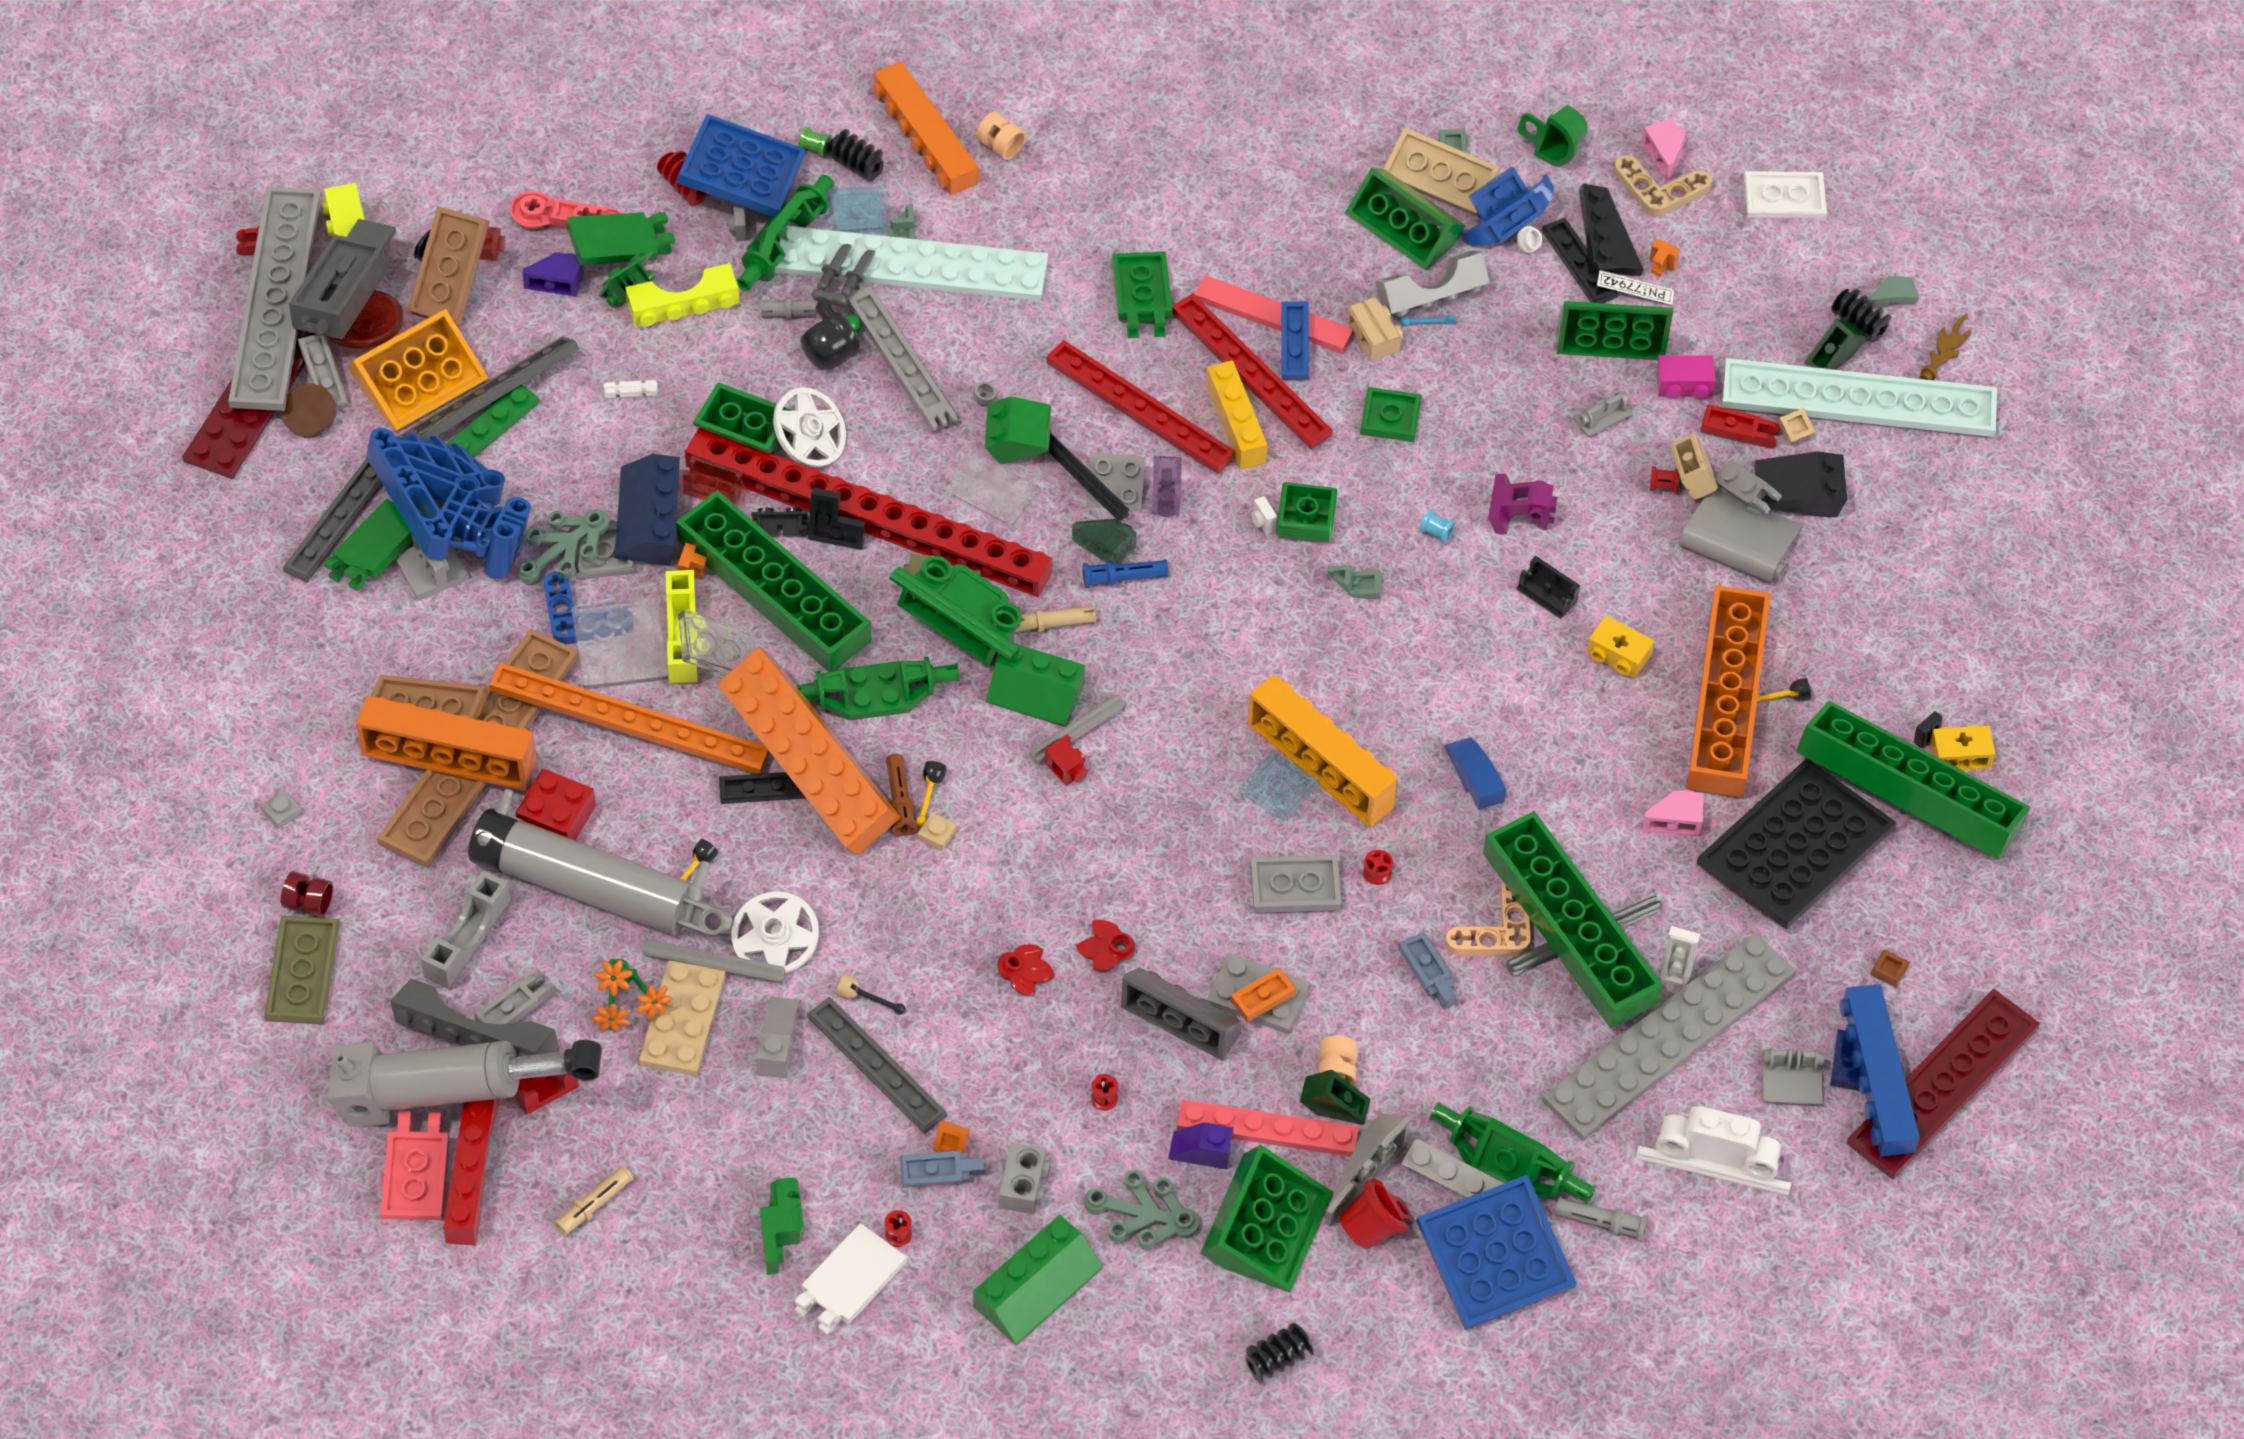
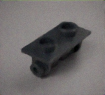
(790, 520)

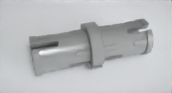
(788, 308)

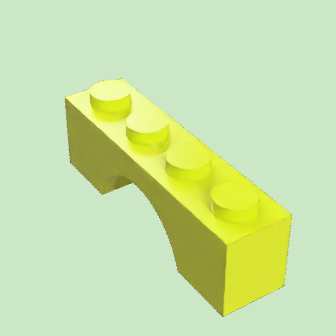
(652, 305)
(679, 596)

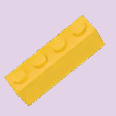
(1236, 415)

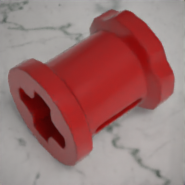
(1657, 479)
(1110, 1087)
(891, 1225)

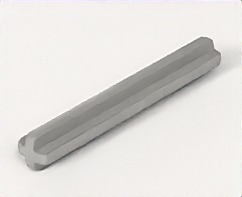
(1081, 725)

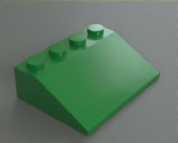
(1613, 330)
(1266, 1220)

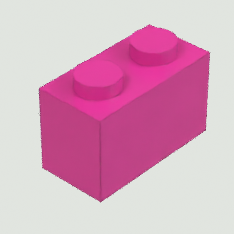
(1685, 376)

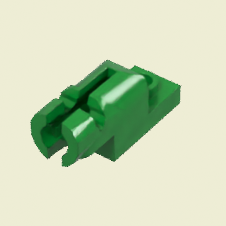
(781, 1221)

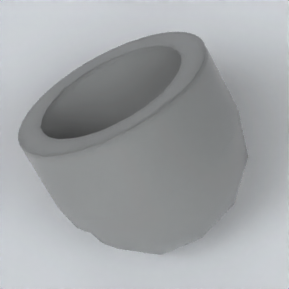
(979, 389)

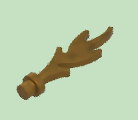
(1944, 347)

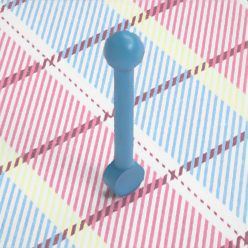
(1449, 320)

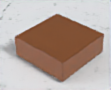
(1890, 968)

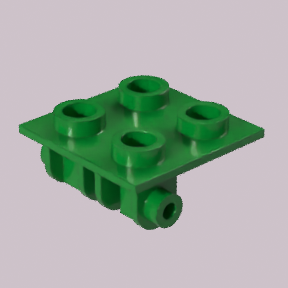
(628, 276)

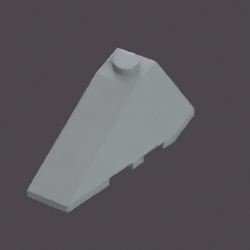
(1376, 1149)

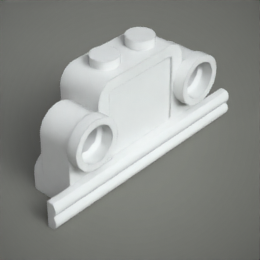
(1718, 1147)

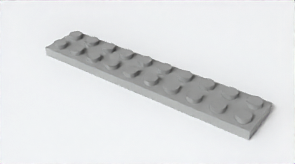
(277, 272)
(1668, 1036)

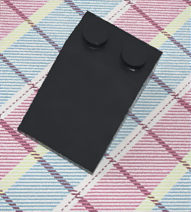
(1807, 482)

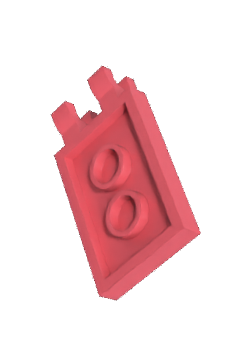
(415, 1170)

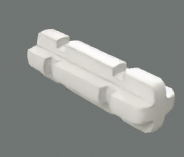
(630, 388)

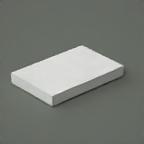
(1785, 194)

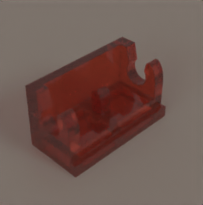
(707, 477)

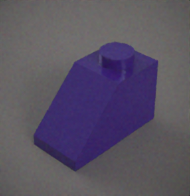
(555, 274)
(1203, 1145)

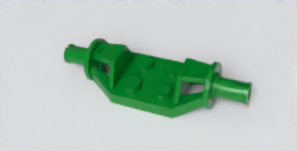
(764, 250)
(877, 688)
(1510, 1154)

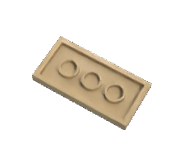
(1439, 169)
(681, 1034)

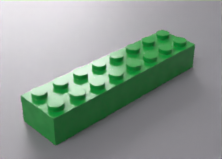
(775, 582)
(1913, 779)
(1572, 919)

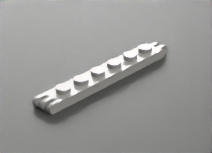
(900, 357)

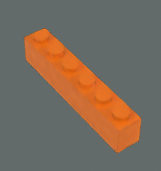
(925, 128)

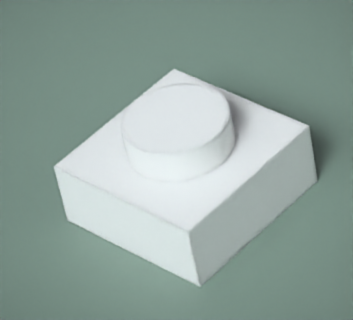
(1264, 516)

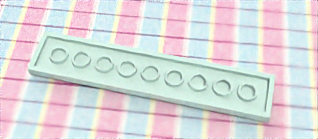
(918, 263)
(1860, 397)

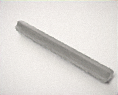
(714, 960)

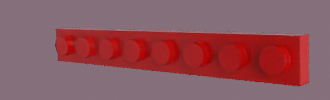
(1252, 371)
(1141, 406)

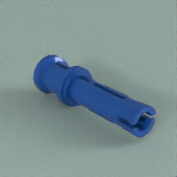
(1110, 573)

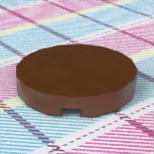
(309, 410)

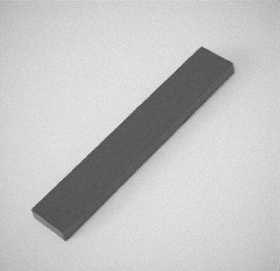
(333, 523)
(877, 1065)

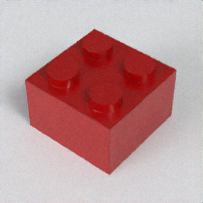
(557, 804)

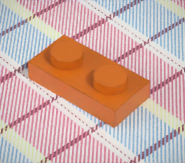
(1263, 994)

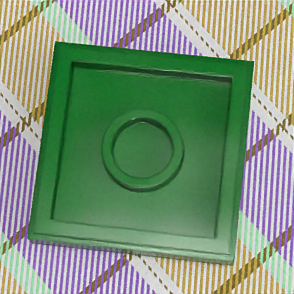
(1390, 414)

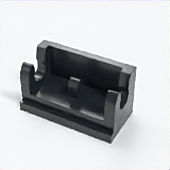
(1548, 587)

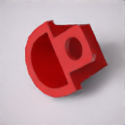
(1375, 1215)

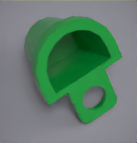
(1558, 138)

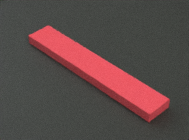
(1268, 312)

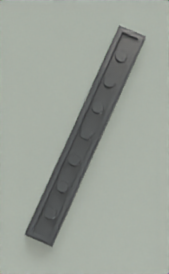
(495, 388)

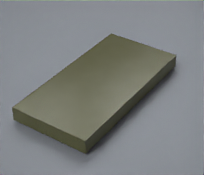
(302, 970)

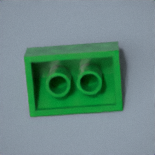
(740, 418)
(1037, 685)

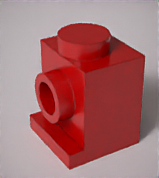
(1065, 761)

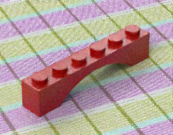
(468, 1172)

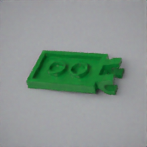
(618, 237)
(1142, 290)
(370, 546)

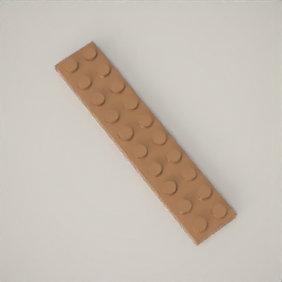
(442, 799)

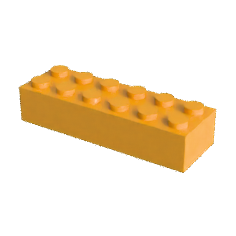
(1322, 750)

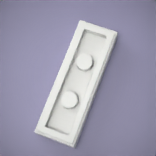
(1679, 956)

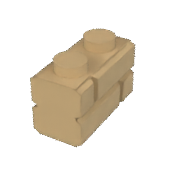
(1374, 328)
(1694, 466)

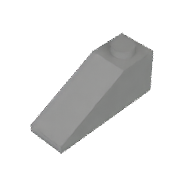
(777, 1037)

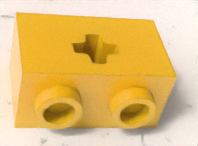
(1620, 647)
(1964, 747)

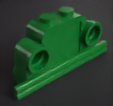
(960, 608)

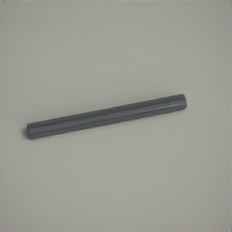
(1545, 953)

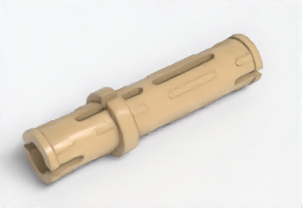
(1057, 618)
(567, 1222)

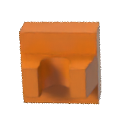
(1663, 256)
(692, 561)
(951, 1137)

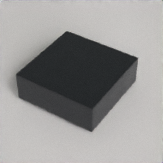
(1924, 729)

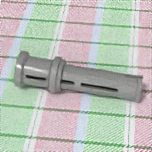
(1616, 1220)

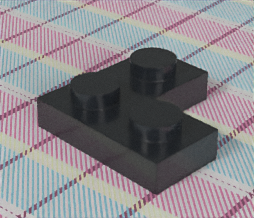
(828, 526)

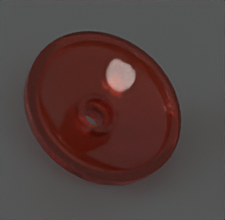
(375, 324)

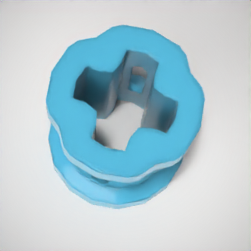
(1437, 526)

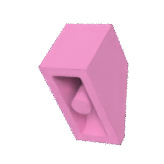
(1664, 145)
(1676, 814)

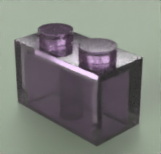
(1166, 485)

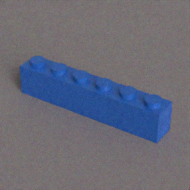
(1880, 1070)

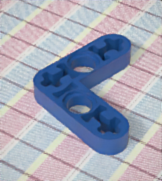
(564, 619)

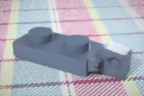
(1428, 968)
(938, 1168)

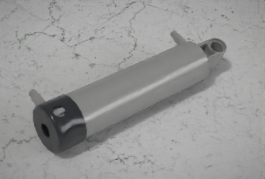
(592, 874)

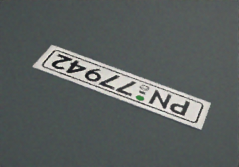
(1635, 287)

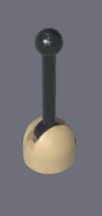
(850, 987)

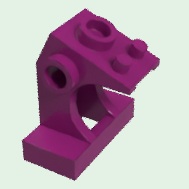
(1536, 507)

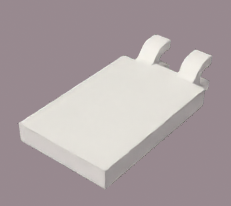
(849, 1278)

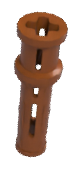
(900, 796)

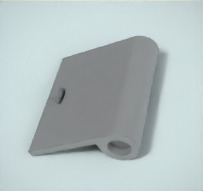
(1740, 535)

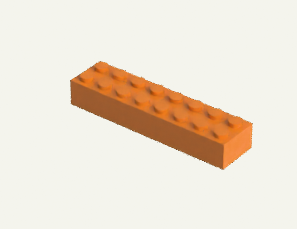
(1728, 691)
(808, 751)

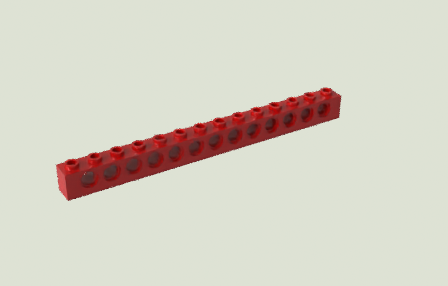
(912, 529)

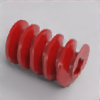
(669, 168)

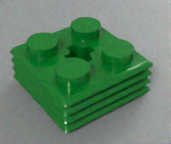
(1306, 512)

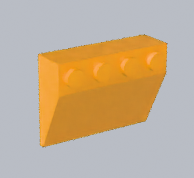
(418, 370)

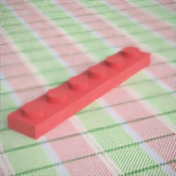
(1273, 1128)

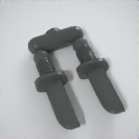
(833, 269)

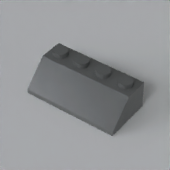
(1180, 1012)

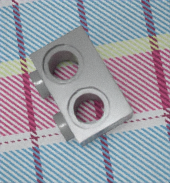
(1020, 1178)

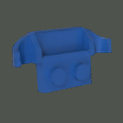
(1506, 207)

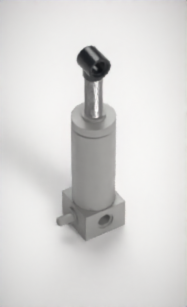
(372, 1084)

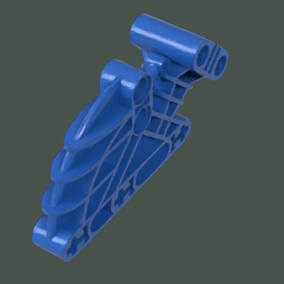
(425, 470)

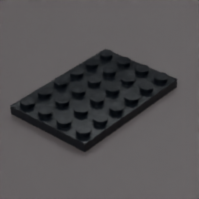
(1796, 843)

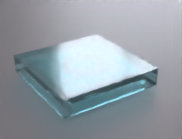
(859, 210)
(1278, 786)

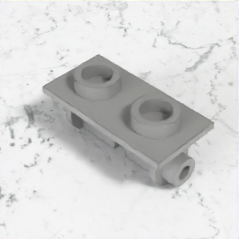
(1604, 414)

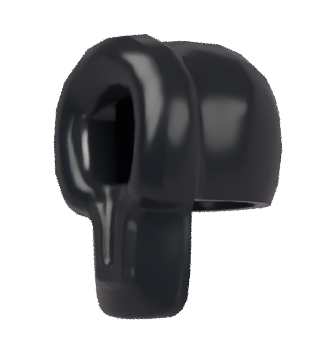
(830, 340)

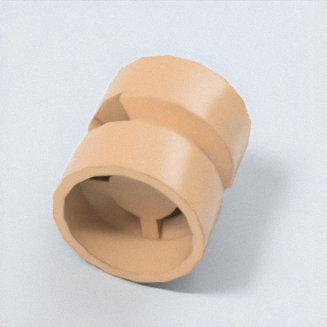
(1001, 135)
(1339, 1055)

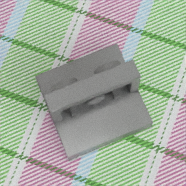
(428, 575)

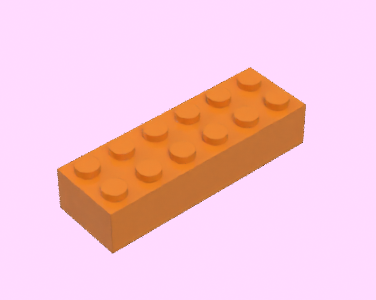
(446, 743)

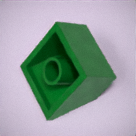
(1017, 429)

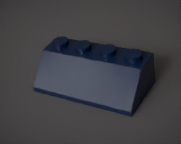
(647, 509)

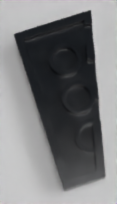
(1605, 233)

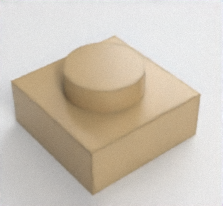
(1796, 426)
(937, 831)

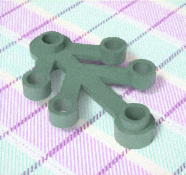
(564, 543)
(1145, 1213)

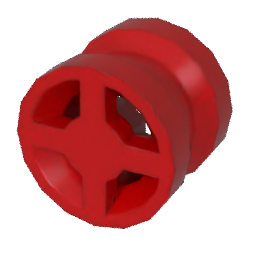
(1376, 860)

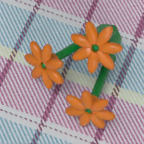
(619, 975)

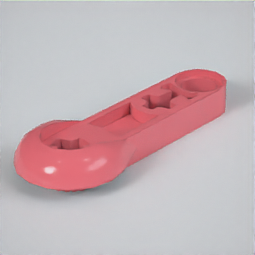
(550, 211)

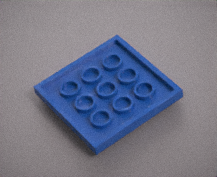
(741, 165)
(1496, 1252)

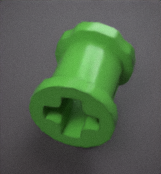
(814, 141)

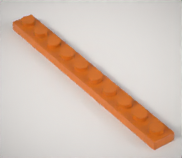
(629, 718)

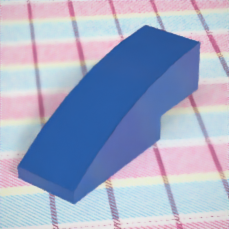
(1476, 773)

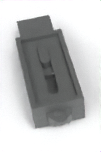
(342, 280)

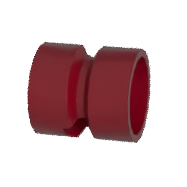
(304, 893)

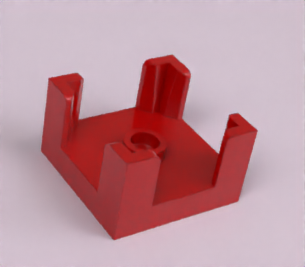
(539, 1091)

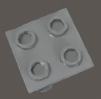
(1121, 475)
(1792, 1076)

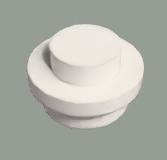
(1529, 239)

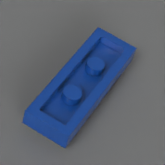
(1295, 340)

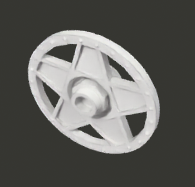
(809, 427)
(776, 931)

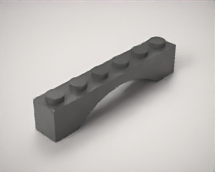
(422, 1009)

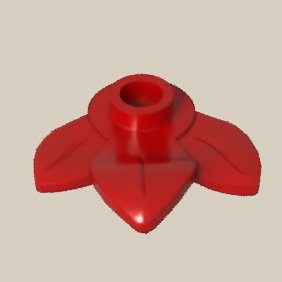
(1103, 945)
(1028, 968)

